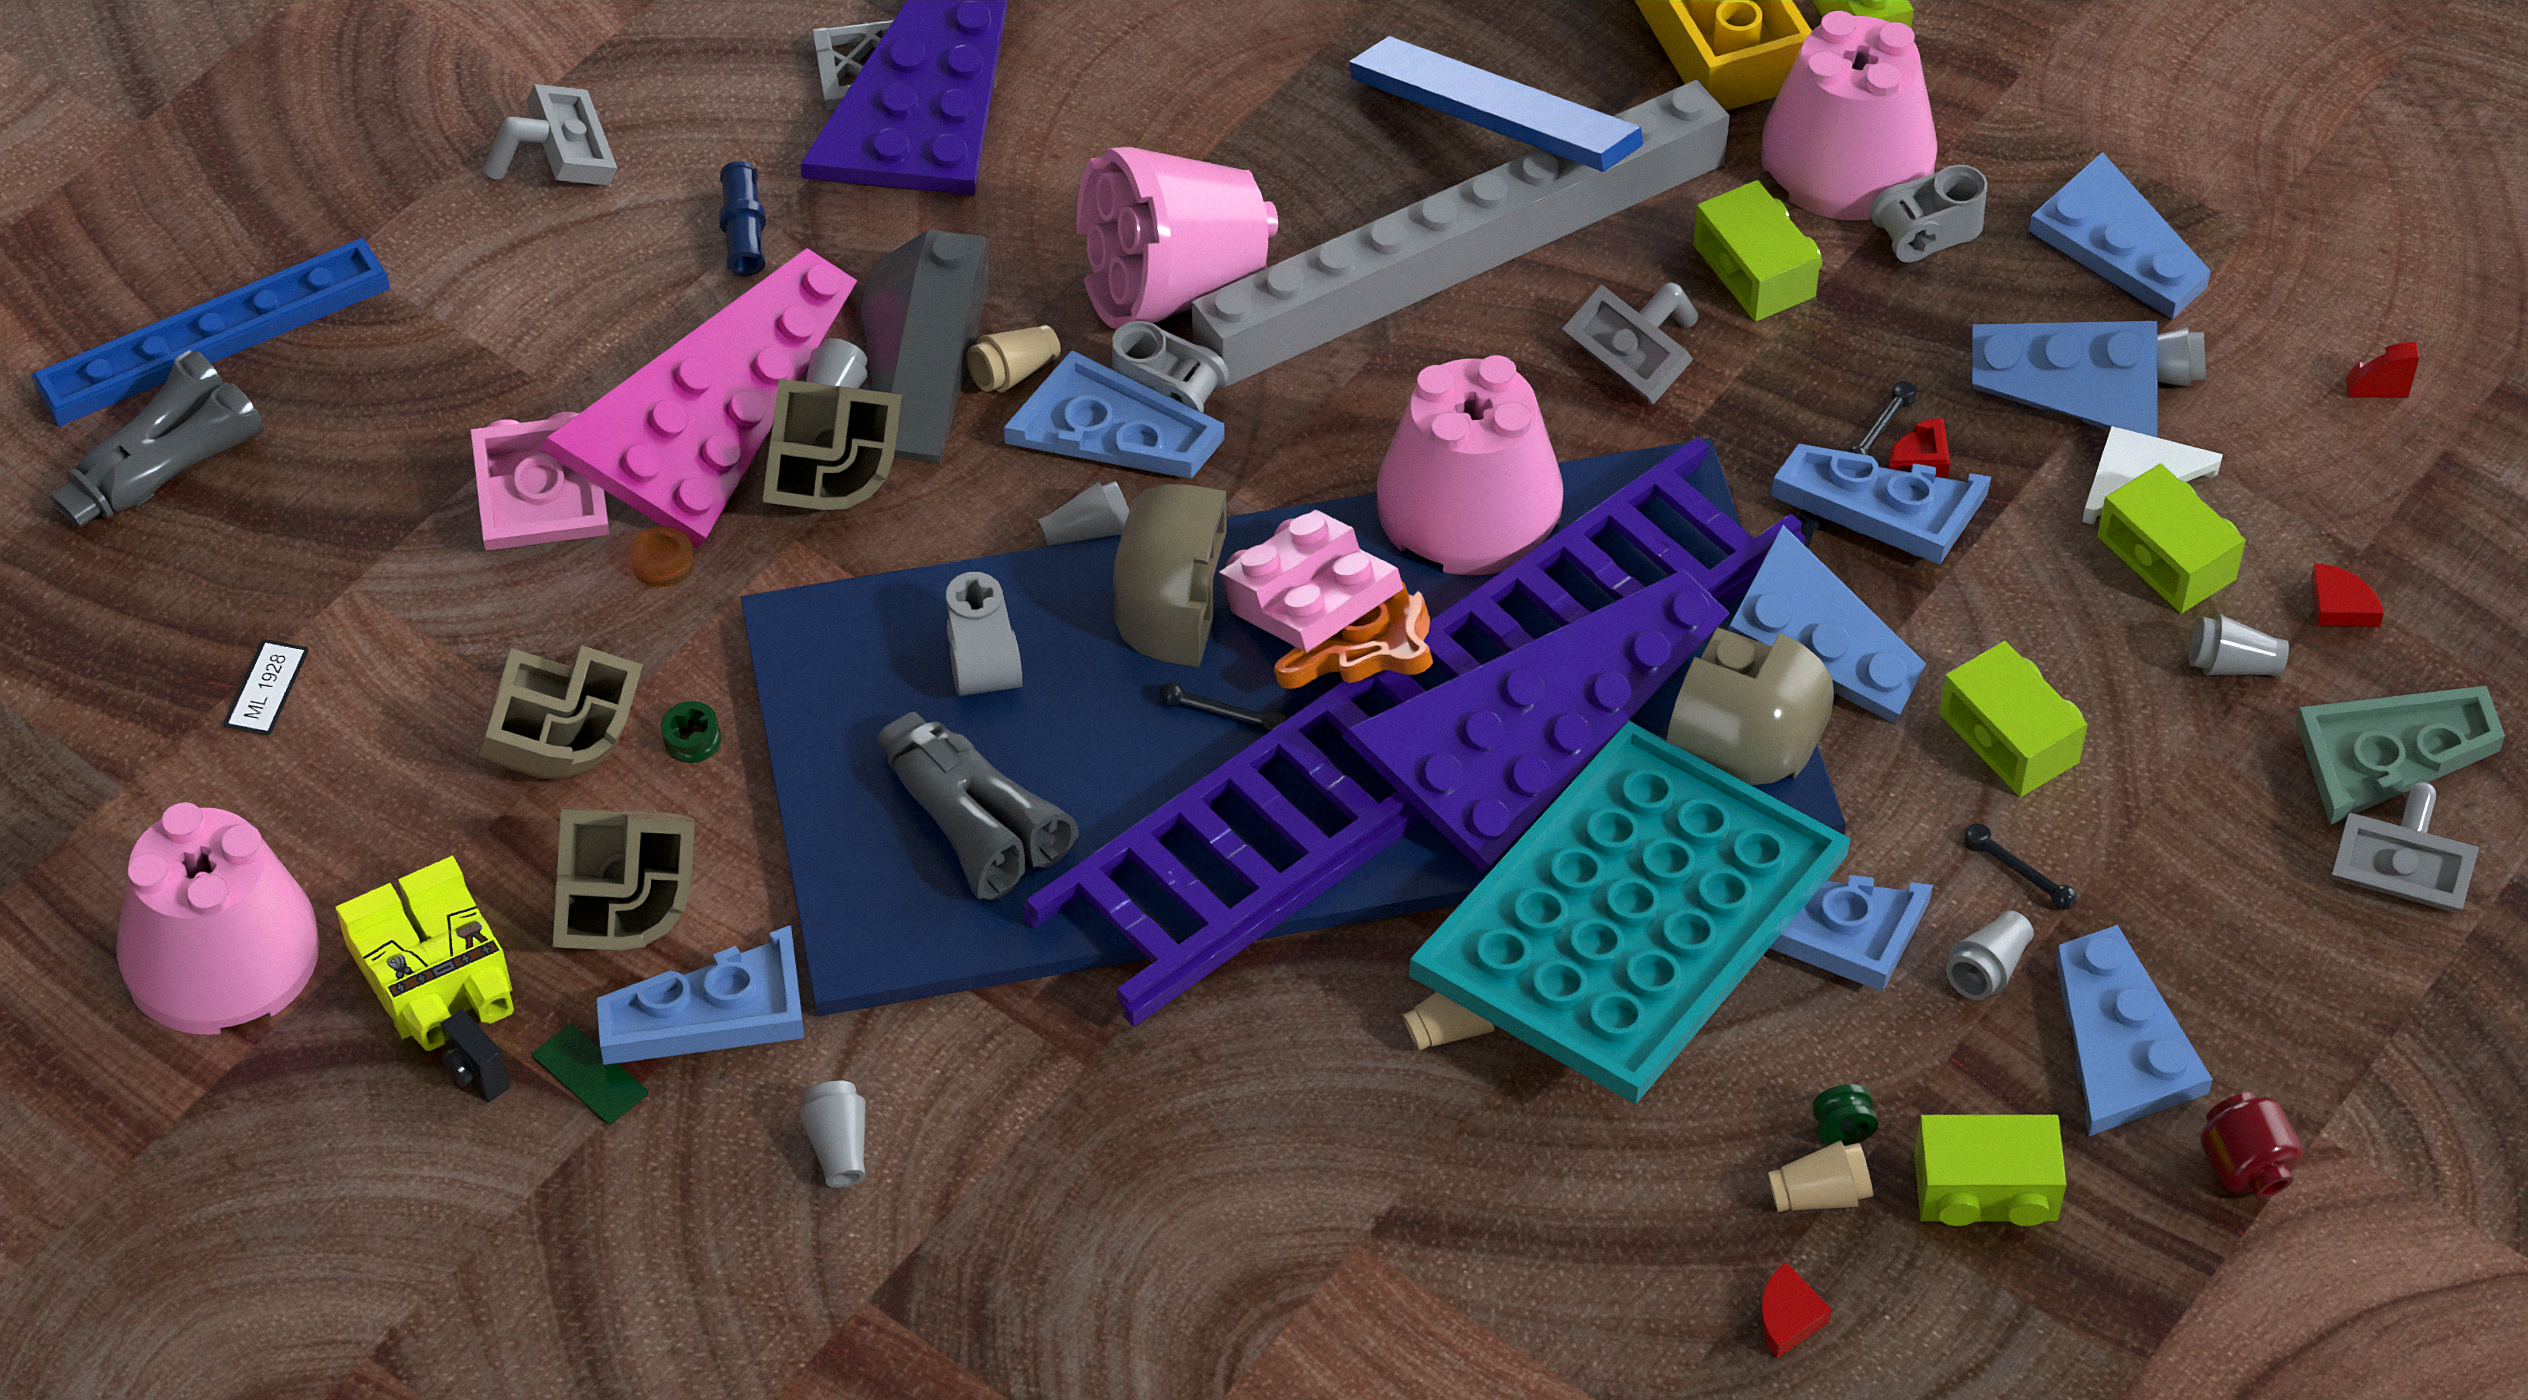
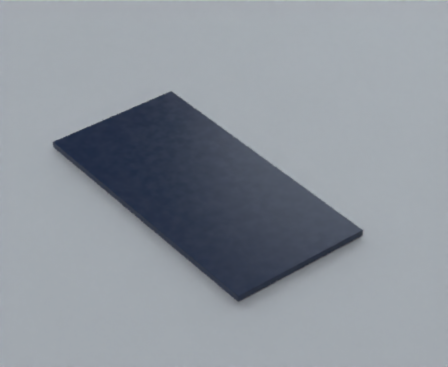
(1088, 732)

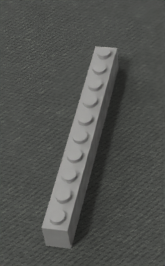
(1452, 237)

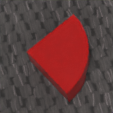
(2386, 375)
(1922, 446)
(2344, 598)
(1790, 1311)

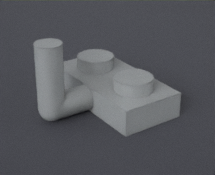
(569, 133)
(1631, 342)
(2405, 857)

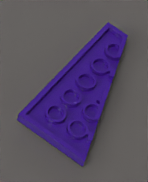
(918, 102)
(1517, 730)

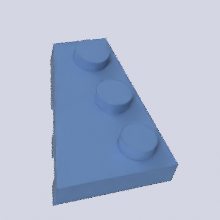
(2122, 238)
(2077, 369)
(1113, 420)
(1891, 505)
(1814, 607)
(1856, 929)
(721, 1006)
(2123, 1034)

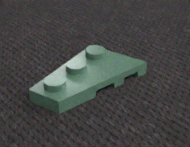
(2388, 744)

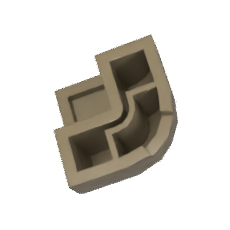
(829, 444)
(1168, 571)
(1753, 707)
(558, 716)
(620, 877)

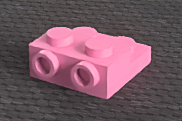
(527, 492)
(1307, 581)

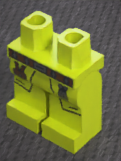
(433, 979)

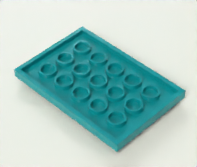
(1630, 910)

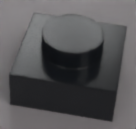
(473, 1057)

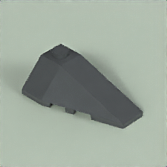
(917, 332)

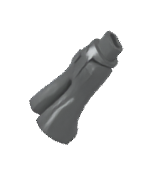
(180, 427)
(976, 806)

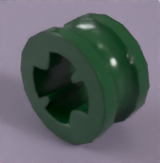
(683, 718)
(1845, 1114)

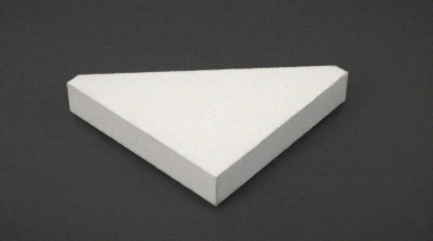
(2133, 453)

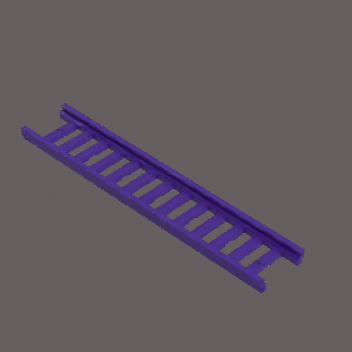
(1373, 824)

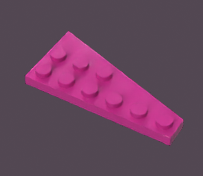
(698, 413)

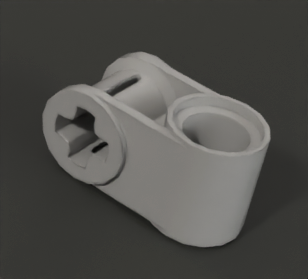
(1935, 211)
(1168, 363)
(980, 636)

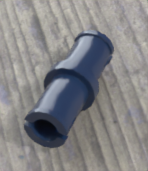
(742, 218)

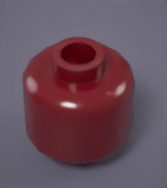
(2251, 1145)

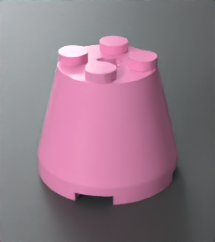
(1850, 117)
(1167, 232)
(1470, 469)
(212, 924)

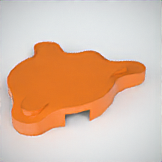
(1377, 641)

